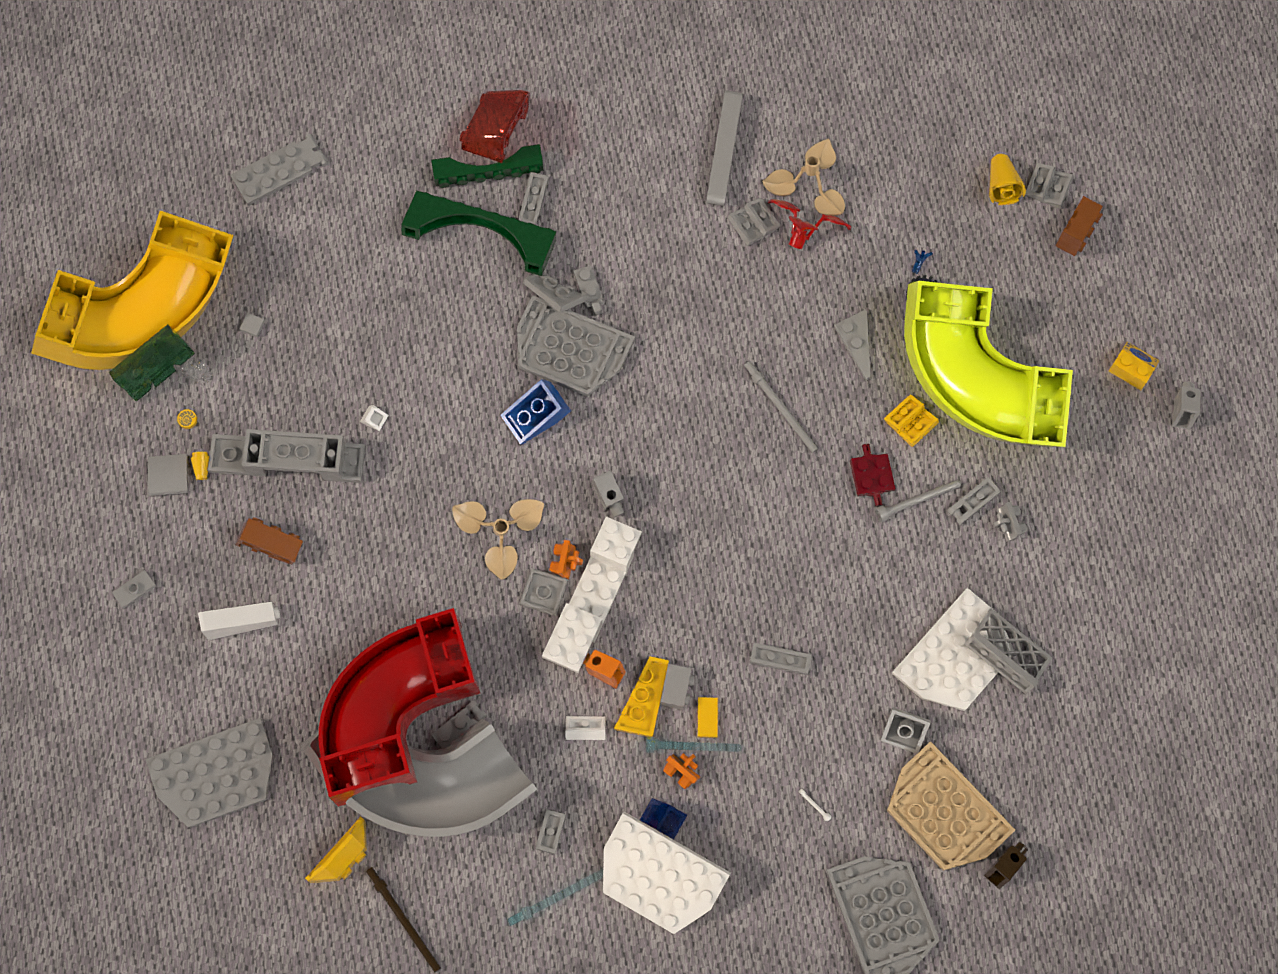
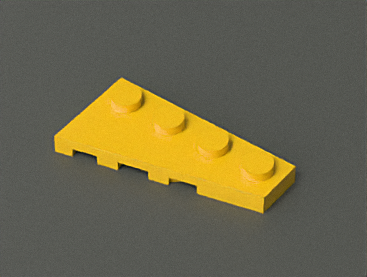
(643, 705)

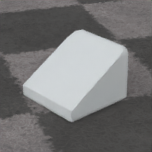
(374, 417)

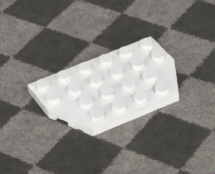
(945, 668)
(659, 875)

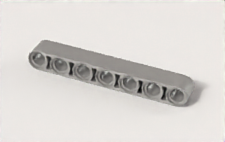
(724, 148)

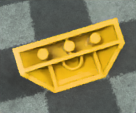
(342, 856)

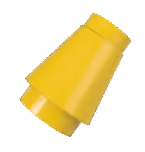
(200, 465)

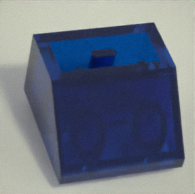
(664, 818)

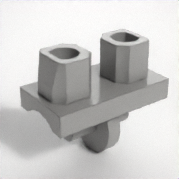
(1008, 521)

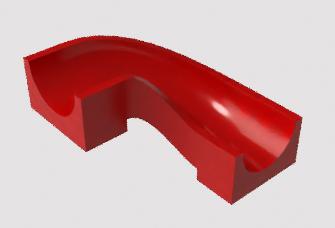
(381, 695)

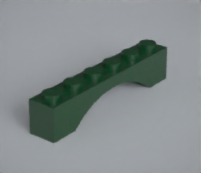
(524, 161)

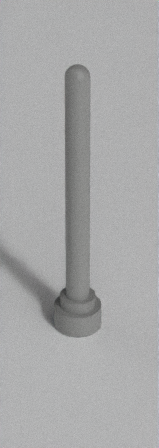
(885, 512)

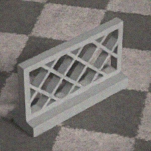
(1001, 660)

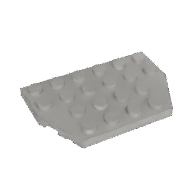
(569, 347)
(214, 774)
(883, 914)

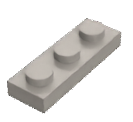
(533, 198)
(780, 658)

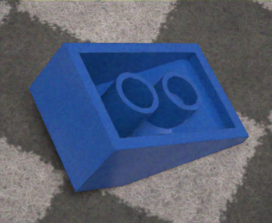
(535, 411)

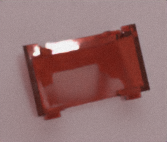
(494, 123)

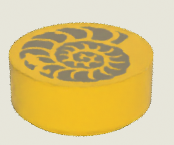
(187, 419)

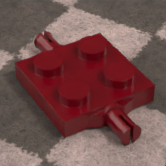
(872, 475)

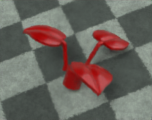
(799, 235)

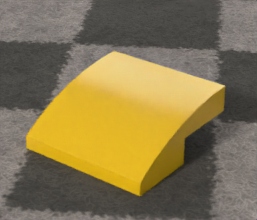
(902, 420)

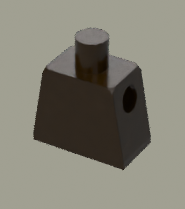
(1007, 865)

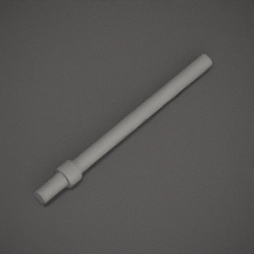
(759, 378)

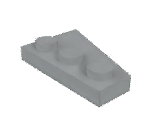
(556, 295)

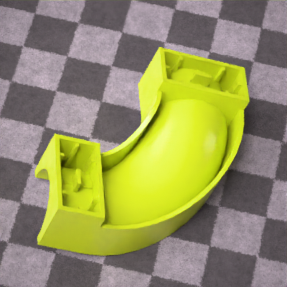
(971, 378)

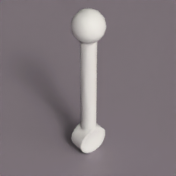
(826, 816)

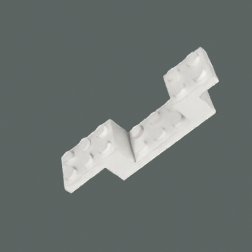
(593, 596)

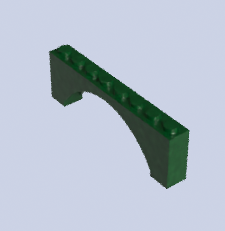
(434, 212)

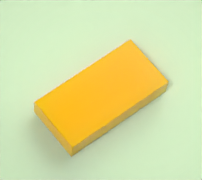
(707, 717)

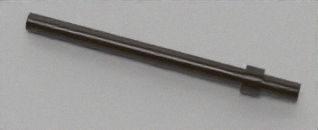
(381, 887)

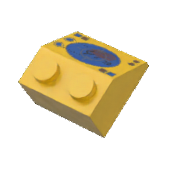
(1134, 366)

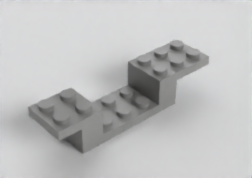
(287, 452)

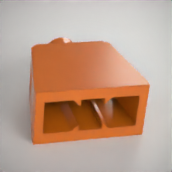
(604, 668)

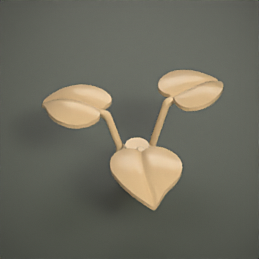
(818, 156)
(500, 559)

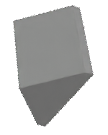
(905, 730)

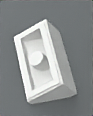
(585, 728)

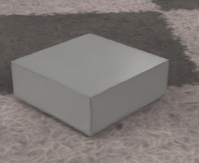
(252, 325)

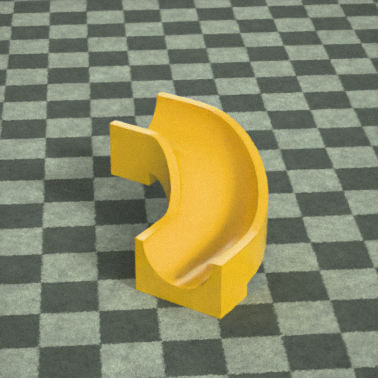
(168, 286)

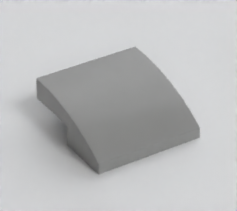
(1040, 183)
(759, 226)
(168, 474)

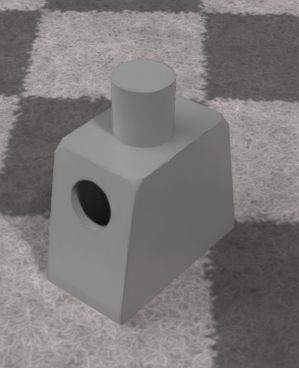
(1186, 406)
(605, 485)

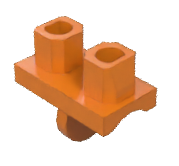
(568, 559)
(675, 764)

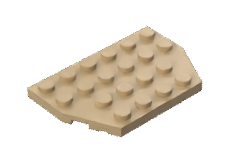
(945, 811)

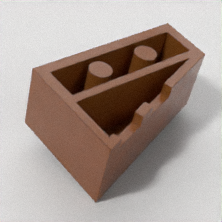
(1080, 226)
(269, 540)

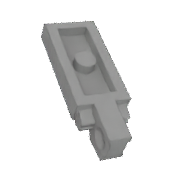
(588, 284)

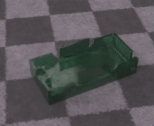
(152, 362)

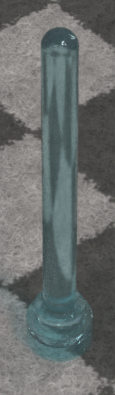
(654, 744)

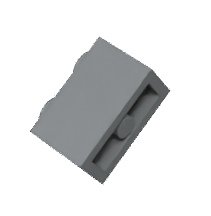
(676, 686)

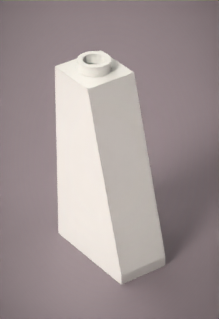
(237, 620)

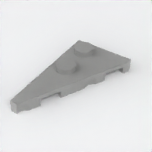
(854, 335)

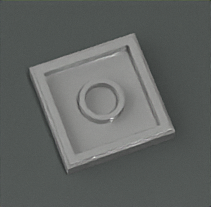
(543, 592)

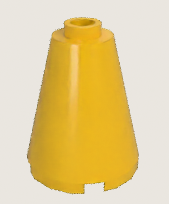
(1005, 181)

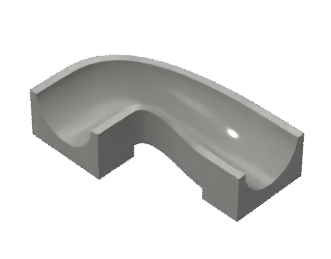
(454, 789)

